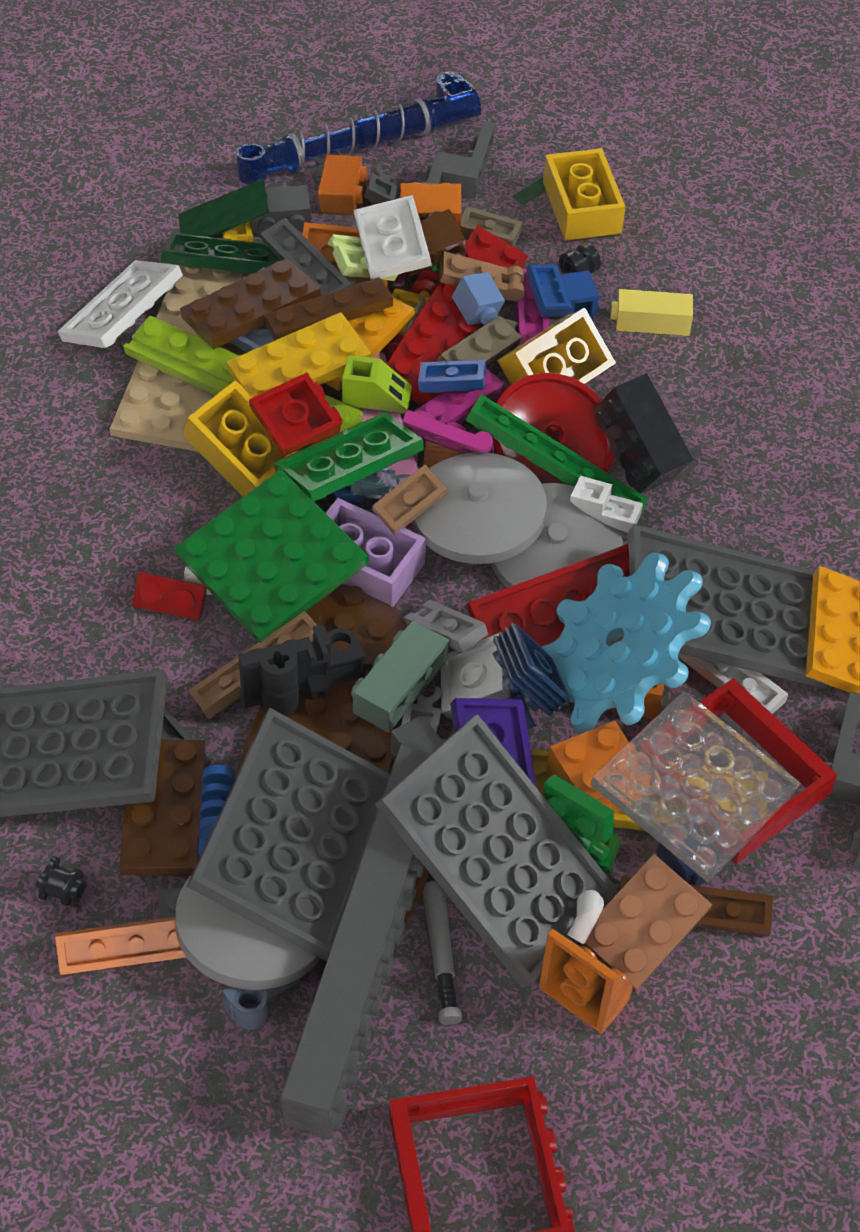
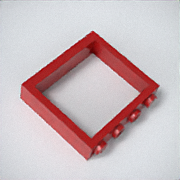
(783, 747)
(472, 1100)

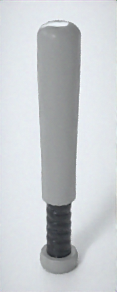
(440, 942)

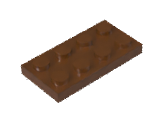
(242, 305)
(163, 833)

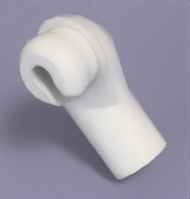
(588, 911)

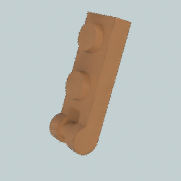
(506, 279)

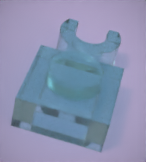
(378, 484)

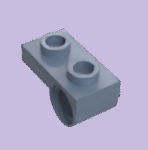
(251, 1018)

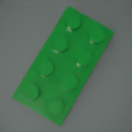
(350, 455)

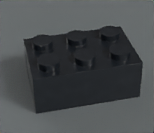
(642, 434)

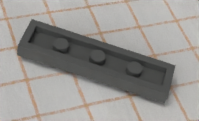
(289, 243)

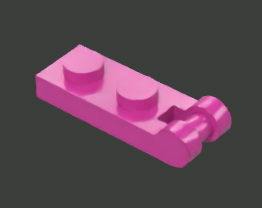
(447, 435)

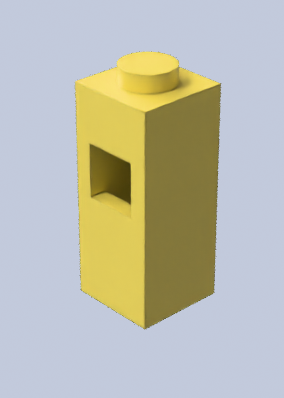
(653, 312)

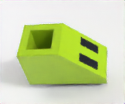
(374, 385)

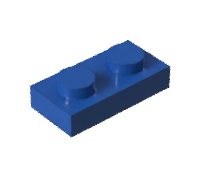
(452, 376)

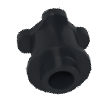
(60, 883)

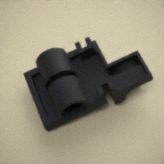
(299, 666)

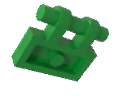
(584, 816)

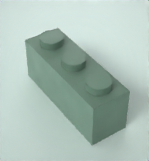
(399, 675)

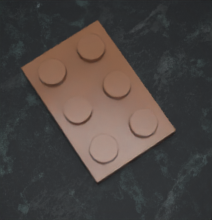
(646, 921)

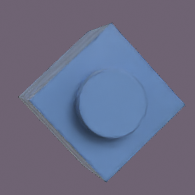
(478, 298)

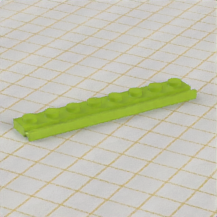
(197, 363)

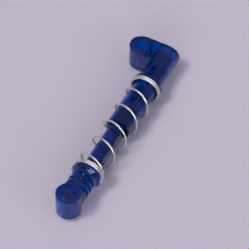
(453, 103)

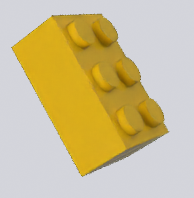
(583, 194)
(564, 348)
(233, 439)

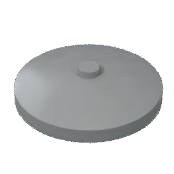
(489, 509)
(564, 540)
(235, 948)

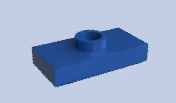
(548, 290)

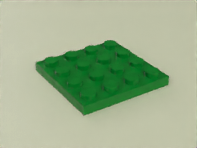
(271, 556)

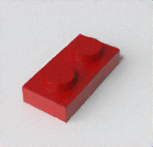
(169, 595)

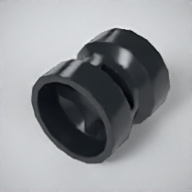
(583, 259)

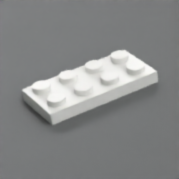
(120, 304)

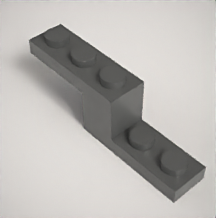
(462, 169)
(846, 763)

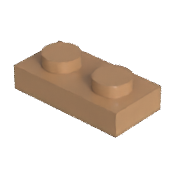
(409, 499)

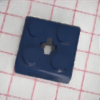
(530, 670)

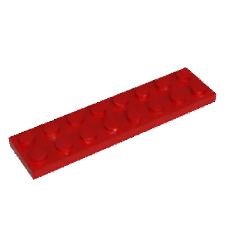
(440, 321)

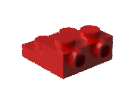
(296, 414)

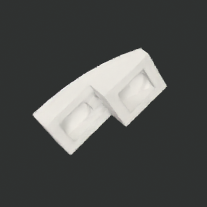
(596, 500)

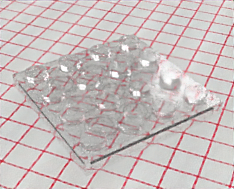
(695, 785)

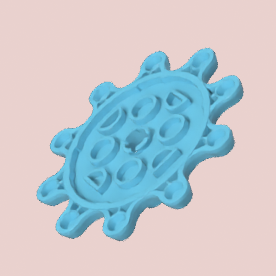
(654, 629)

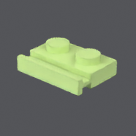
(350, 256)

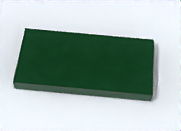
(217, 253)

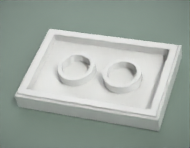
(392, 237)

